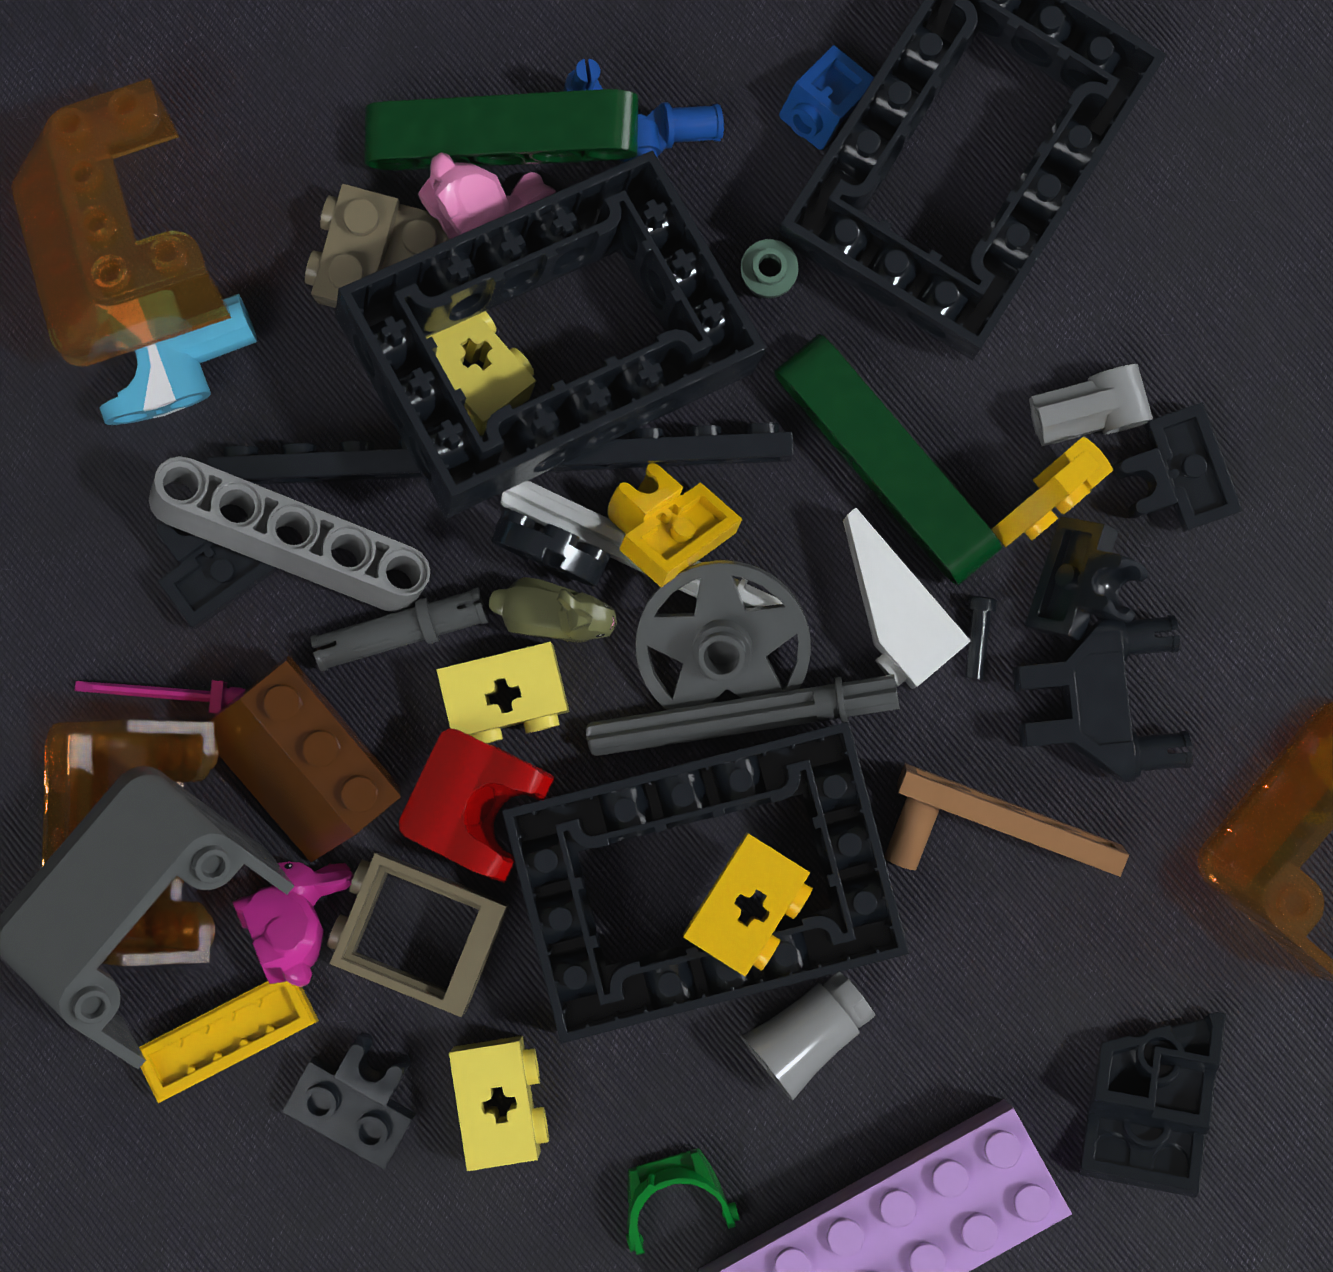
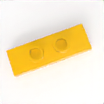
(224, 1037)

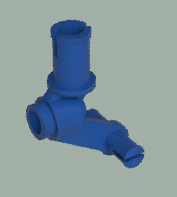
(664, 123)

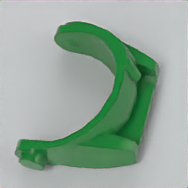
(681, 1168)

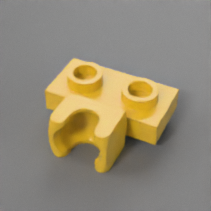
(1060, 486)
(667, 528)

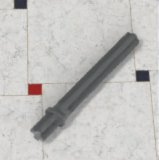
(743, 715)

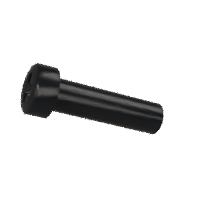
(979, 632)

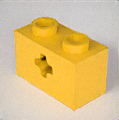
(716, 922)

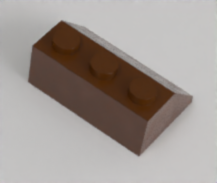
(302, 760)

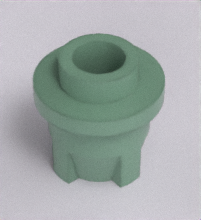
(773, 254)

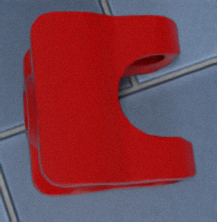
(460, 798)

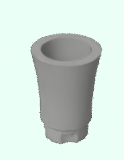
(809, 1033)

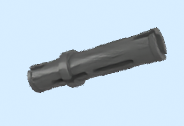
(399, 629)

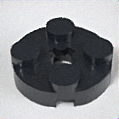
(550, 548)

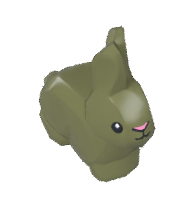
(552, 611)

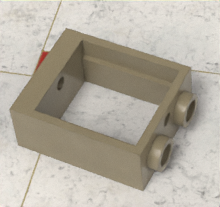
(349, 931)

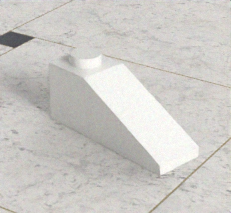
(902, 615)

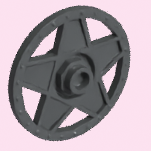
(722, 640)

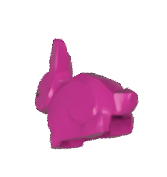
(286, 926)

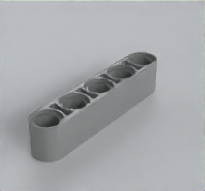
(260, 541)

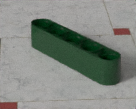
(503, 129)
(888, 459)

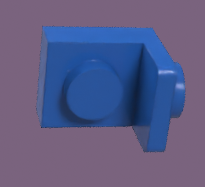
(825, 97)

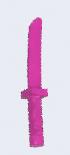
(218, 696)

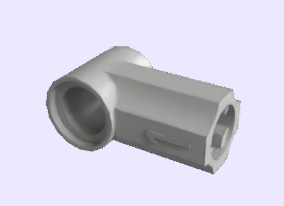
(1106, 403)

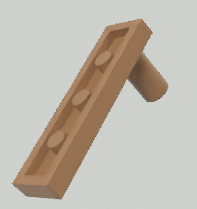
(930, 793)

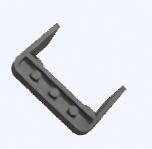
(105, 882)

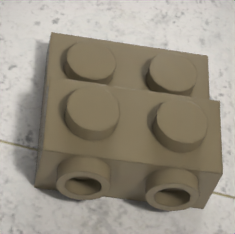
(365, 236)

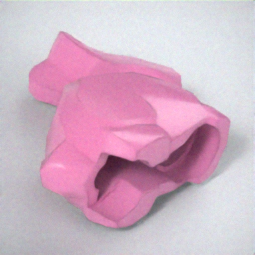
(470, 196)

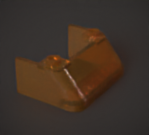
(1269, 837)

